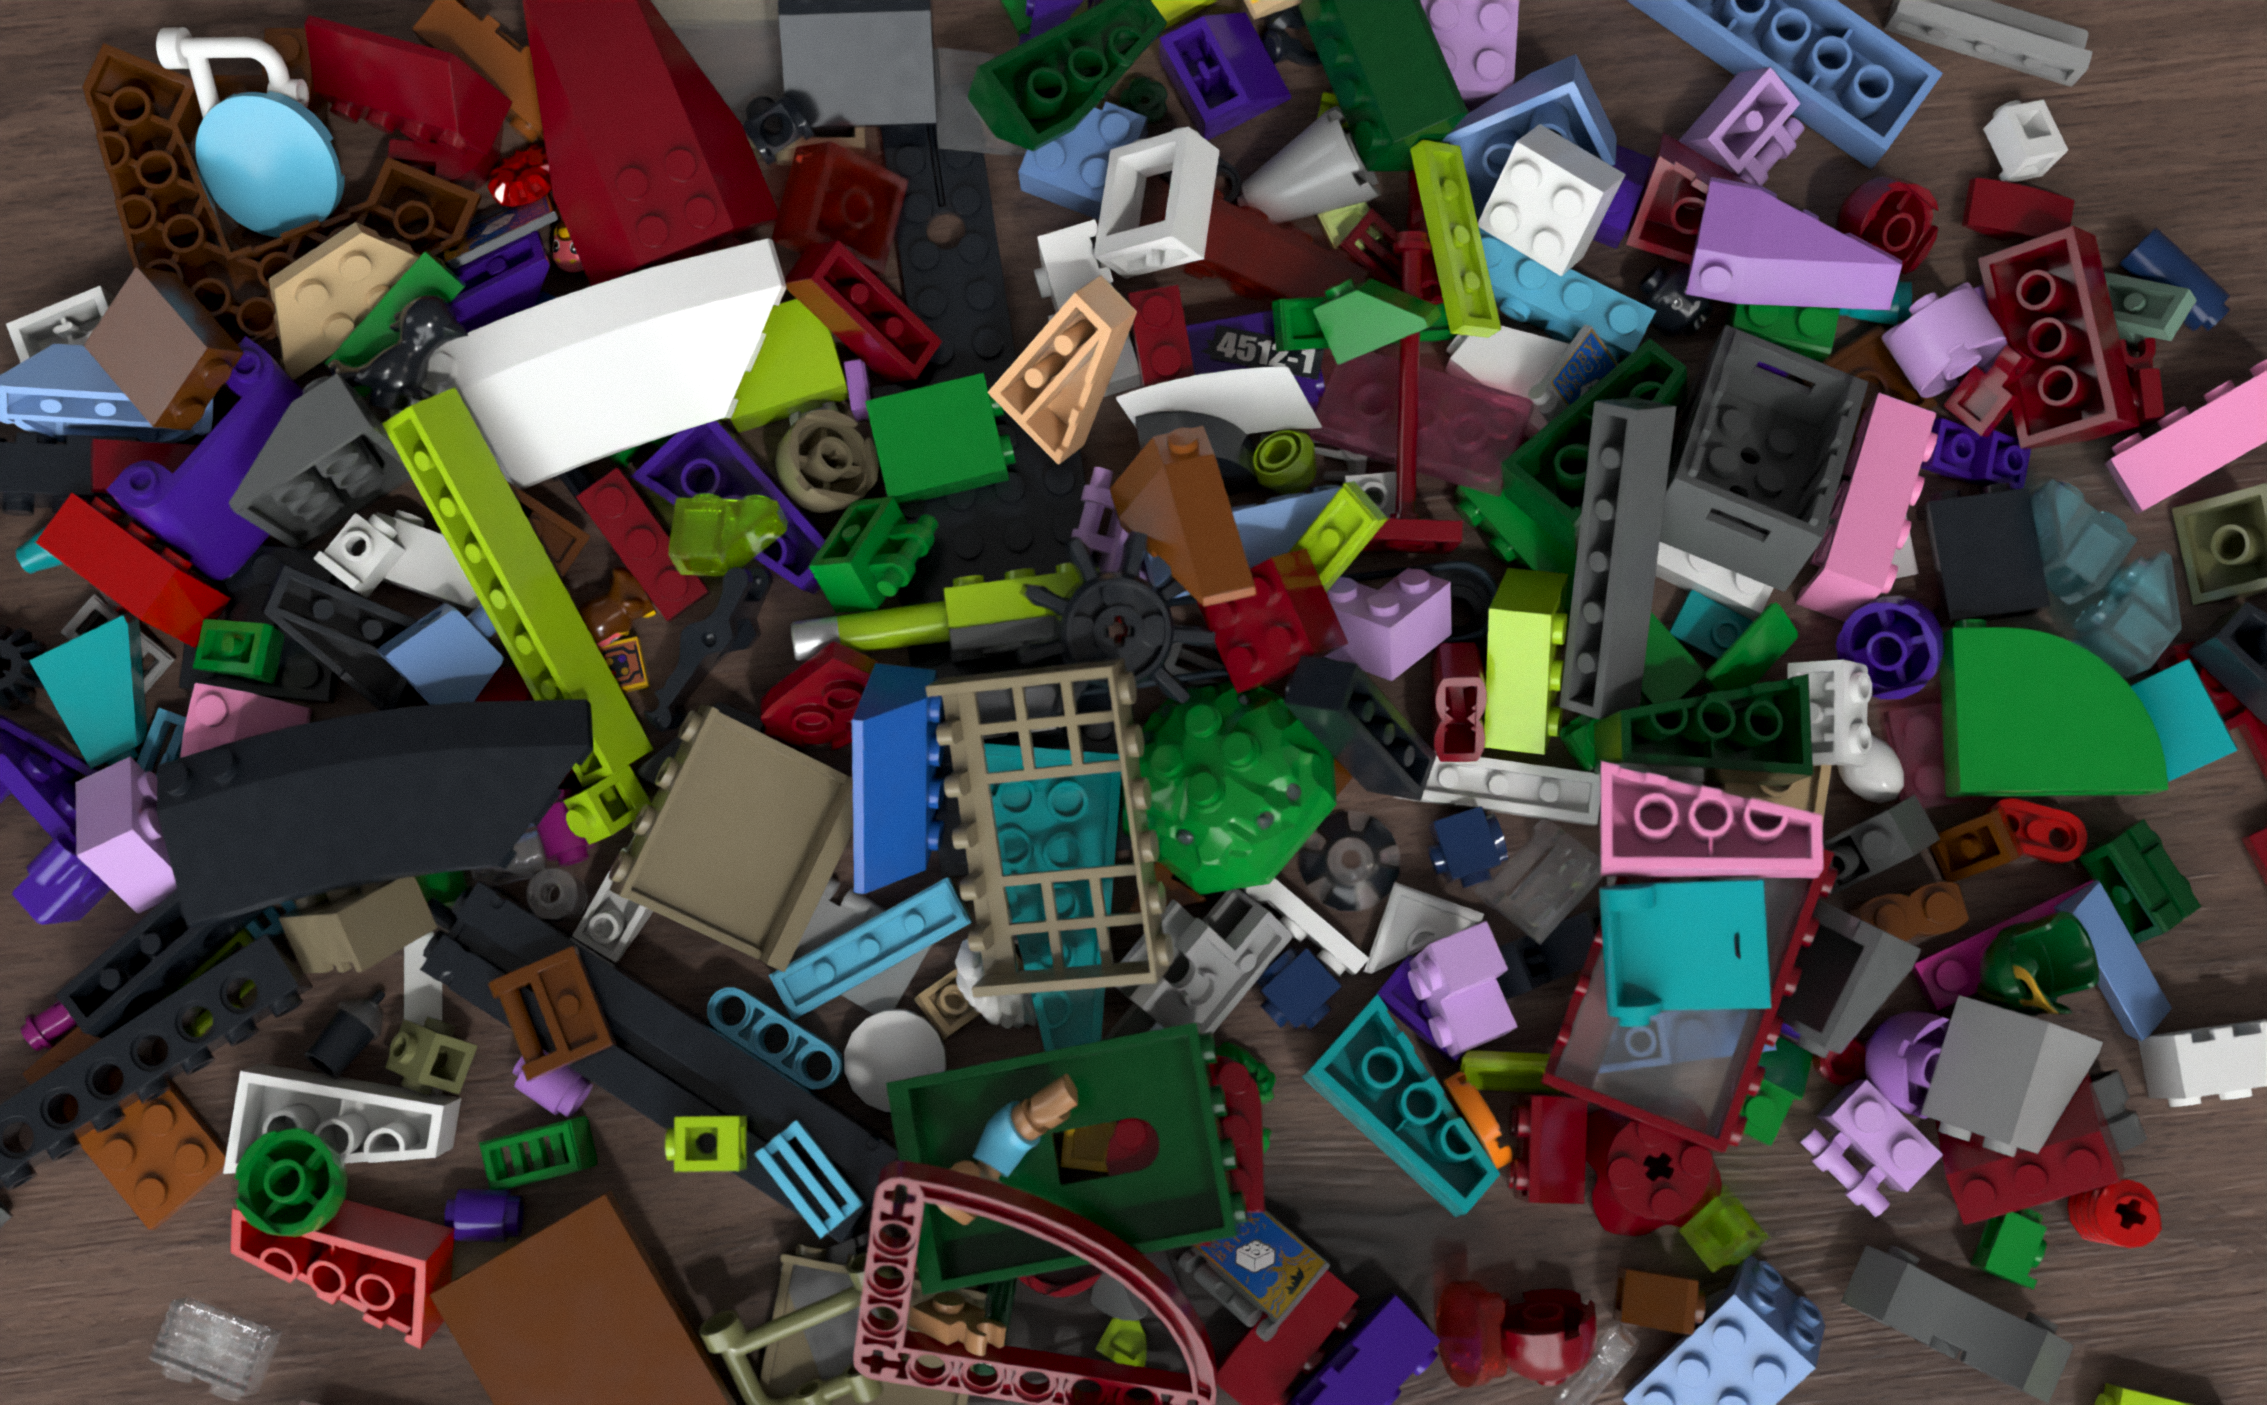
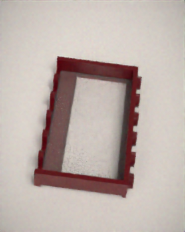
(1687, 1065)

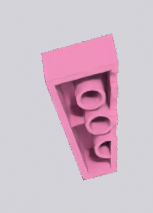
(2193, 442)
(1871, 508)
(1694, 831)

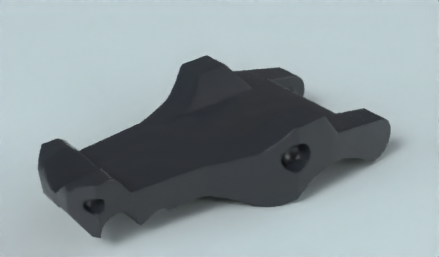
(707, 642)

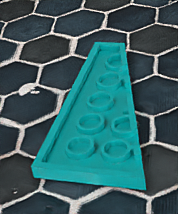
(1050, 828)

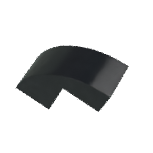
(1230, 444)
(1557, 956)

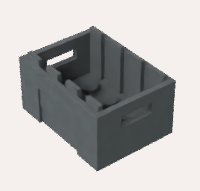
(1798, 450)

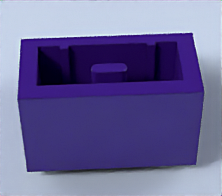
(1221, 72)

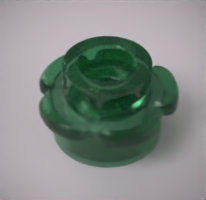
(1154, 91)

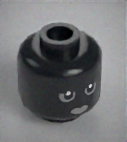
(1666, 294)

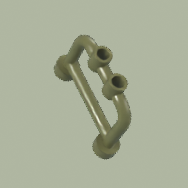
(727, 1335)

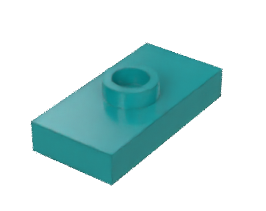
(1707, 625)

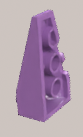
(1774, 254)

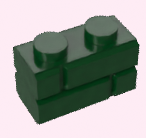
(2140, 881)

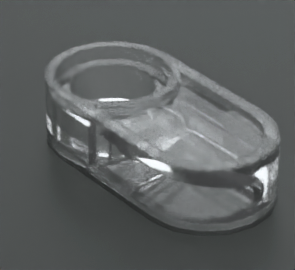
(1608, 1359)

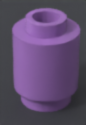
(557, 1092)

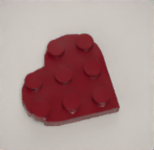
(818, 699)
(1137, 1143)

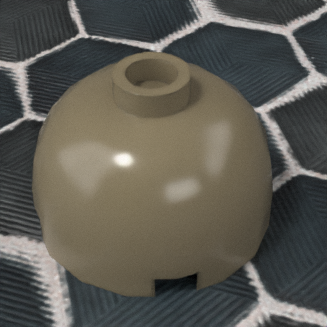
(826, 462)

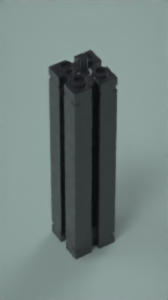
(664, 1053)

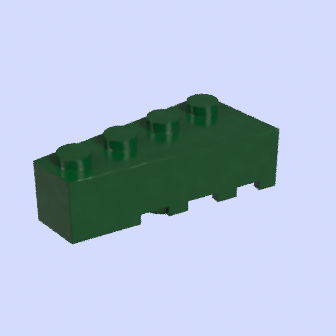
(1550, 469)
(1722, 736)

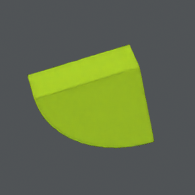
(1124, 1342)

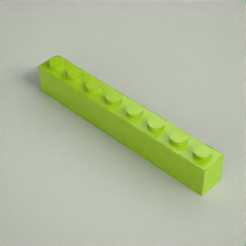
(513, 574)

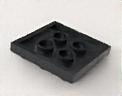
(299, 672)

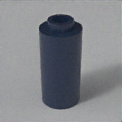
(2164, 262)

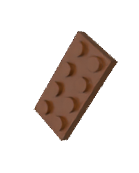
(153, 1155)

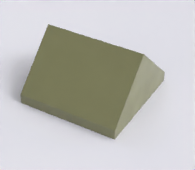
(2225, 545)

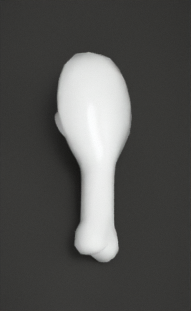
(1881, 777)

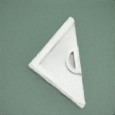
(1414, 922)

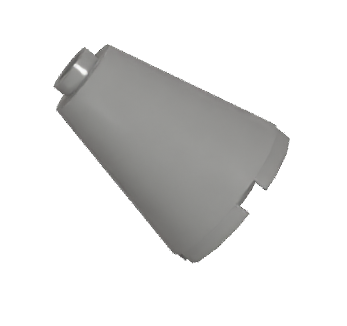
(1311, 174)

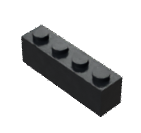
(1360, 727)

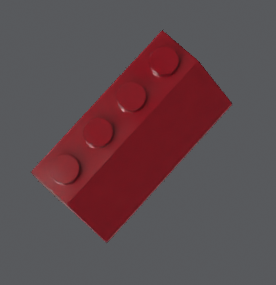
(403, 87)
(2059, 311)

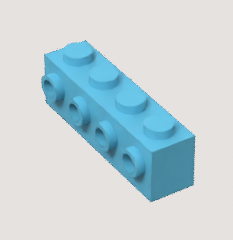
(1564, 303)

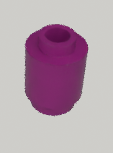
(557, 838)

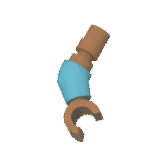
(1014, 1132)

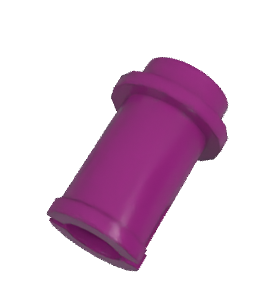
(47, 1026)

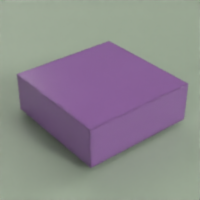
(858, 388)

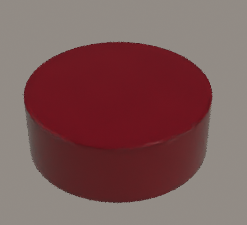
(1843, 1067)

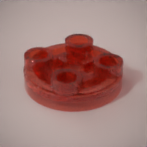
(1471, 1333)

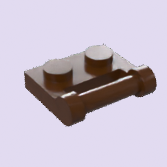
(567, 1006)

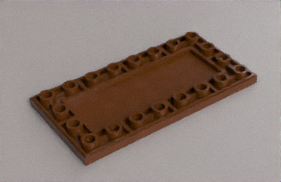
(578, 1320)

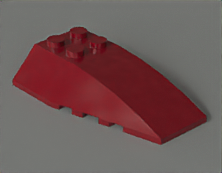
(636, 137)

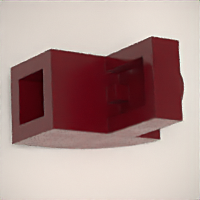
(465, 170)

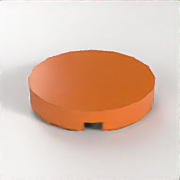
(1478, 1117)

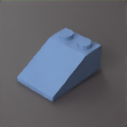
(1551, 96)

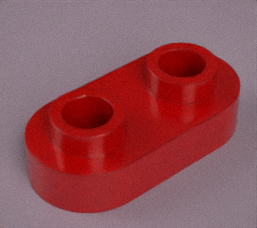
(2033, 824)

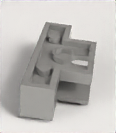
(1210, 967)

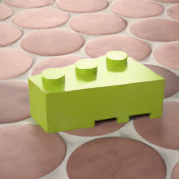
(1524, 661)

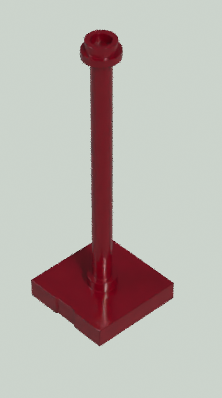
(1405, 529)

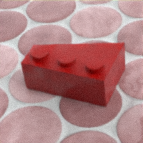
(131, 569)

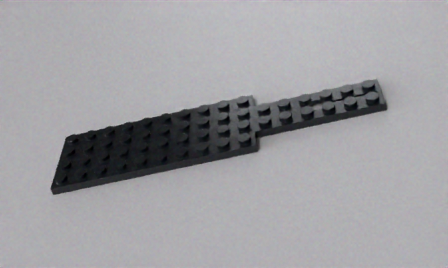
(1000, 524)

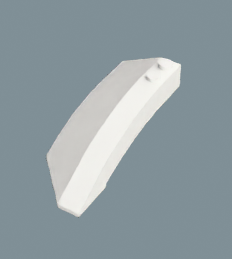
(613, 361)

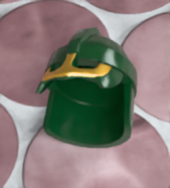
(2037, 963)

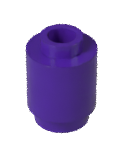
(485, 1215)

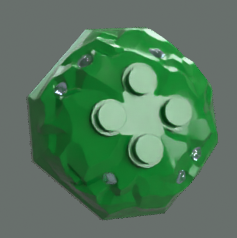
(1232, 786)

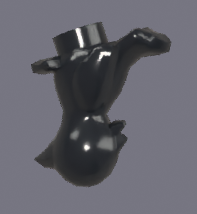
(401, 368)

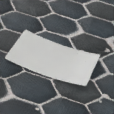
(1248, 398)

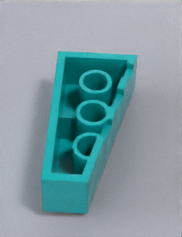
(1402, 1109)

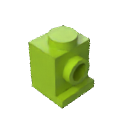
(599, 811)
(684, 1147)

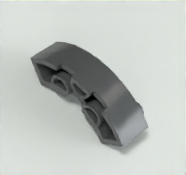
(1950, 1321)

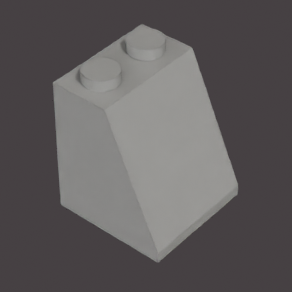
(2005, 1076)

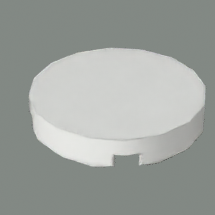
(889, 1049)

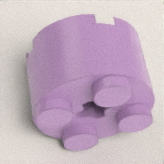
(1945, 340)

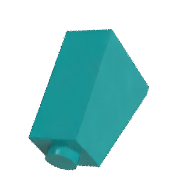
(99, 689)

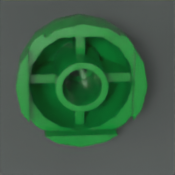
(290, 1182)

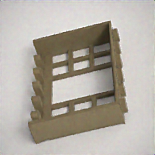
(979, 834)

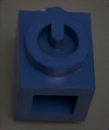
(1467, 846)
(1297, 989)

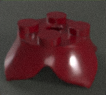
(1625, 1196)

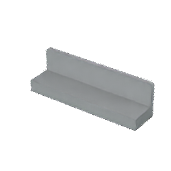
(1996, 35)

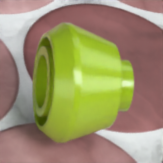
(1285, 462)

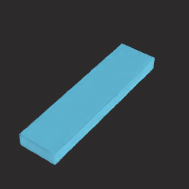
(871, 948)

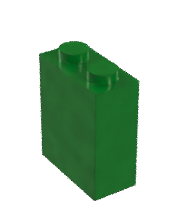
(939, 440)

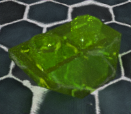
(721, 533)

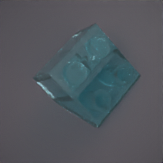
(2076, 541)
(2134, 618)

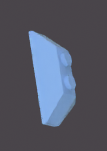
(71, 394)

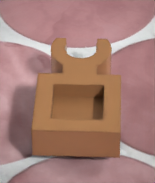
(953, 1319)

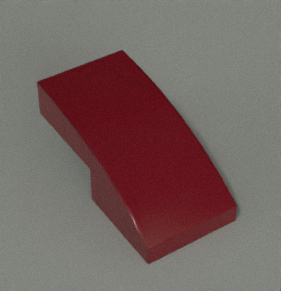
(2014, 210)

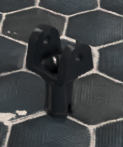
(774, 125)

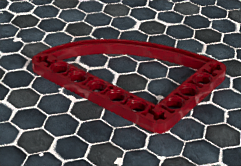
(1048, 1222)

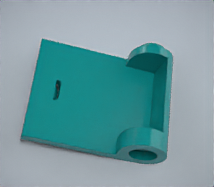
(1678, 949)

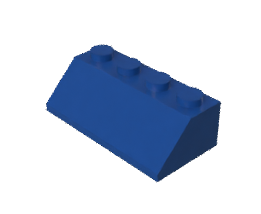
(895, 776)

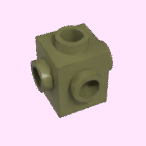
(430, 1056)

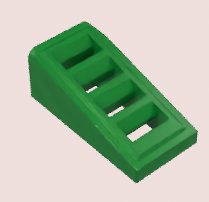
(570, 1145)

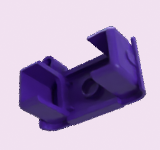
(58, 882)

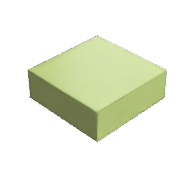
(1339, 223)

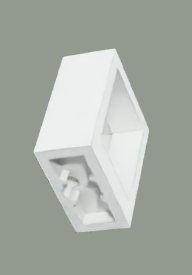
(1184, 232)

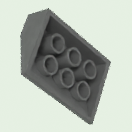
(320, 465)

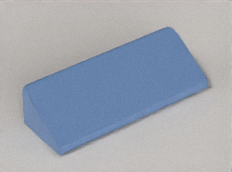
(2122, 969)

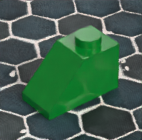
(1369, 317)

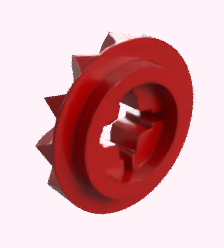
(521, 178)

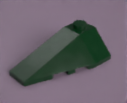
(1063, 73)

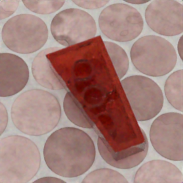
(1267, 259)

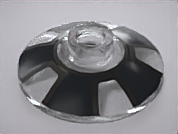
(1342, 887)

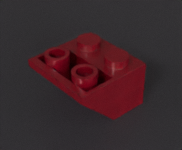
(1549, 1149)

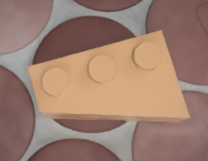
(1066, 369)

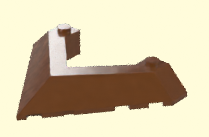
(170, 220)

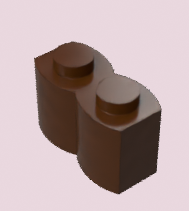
(1916, 912)

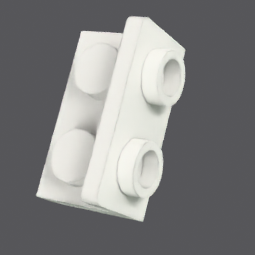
(1837, 710)

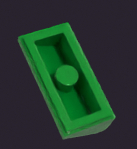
(1753, 651)

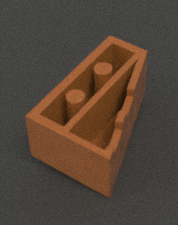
(490, 53)

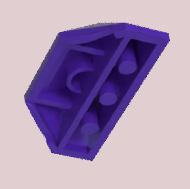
(501, 282)

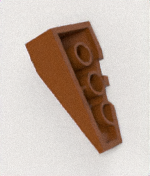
(1183, 507)

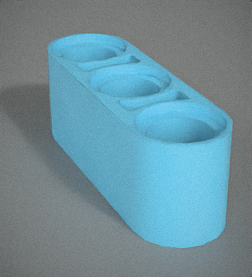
(751, 1033)

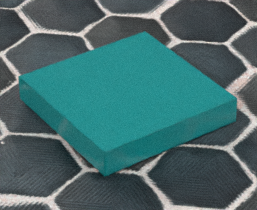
(2184, 719)

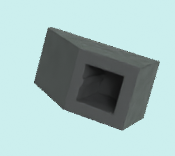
(1880, 842)

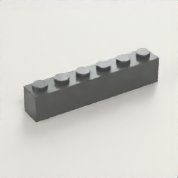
(1617, 555)

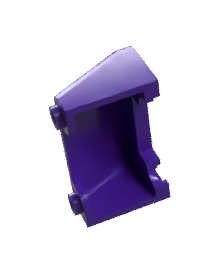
(192, 505)

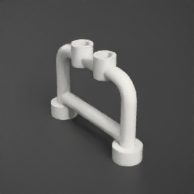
(180, 51)

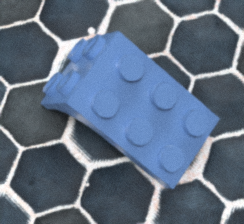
(1744, 1351)

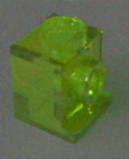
(1724, 1233)

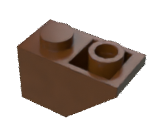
(1658, 1300)

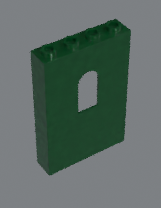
(1146, 1076)

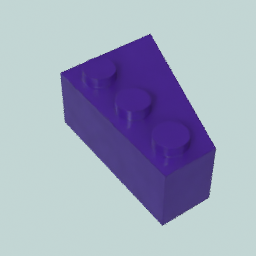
(1371, 1360)

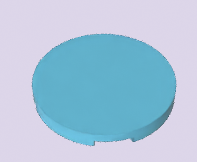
(268, 162)

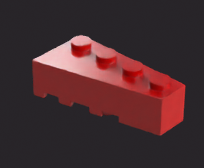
(365, 1259)

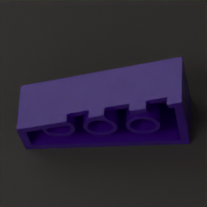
(720, 464)

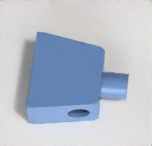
(445, 655)

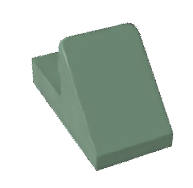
(2147, 308)

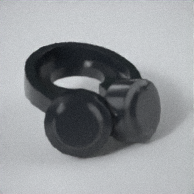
(1280, 45)

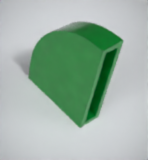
(2041, 719)

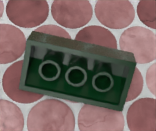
(1385, 76)

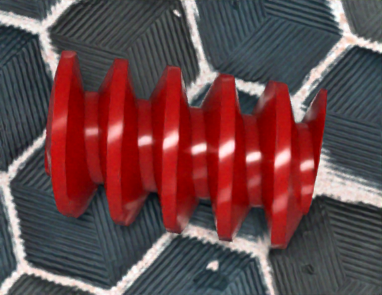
(2116, 1214)

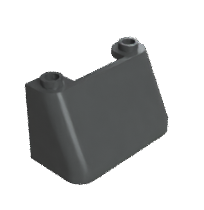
(1843, 979)

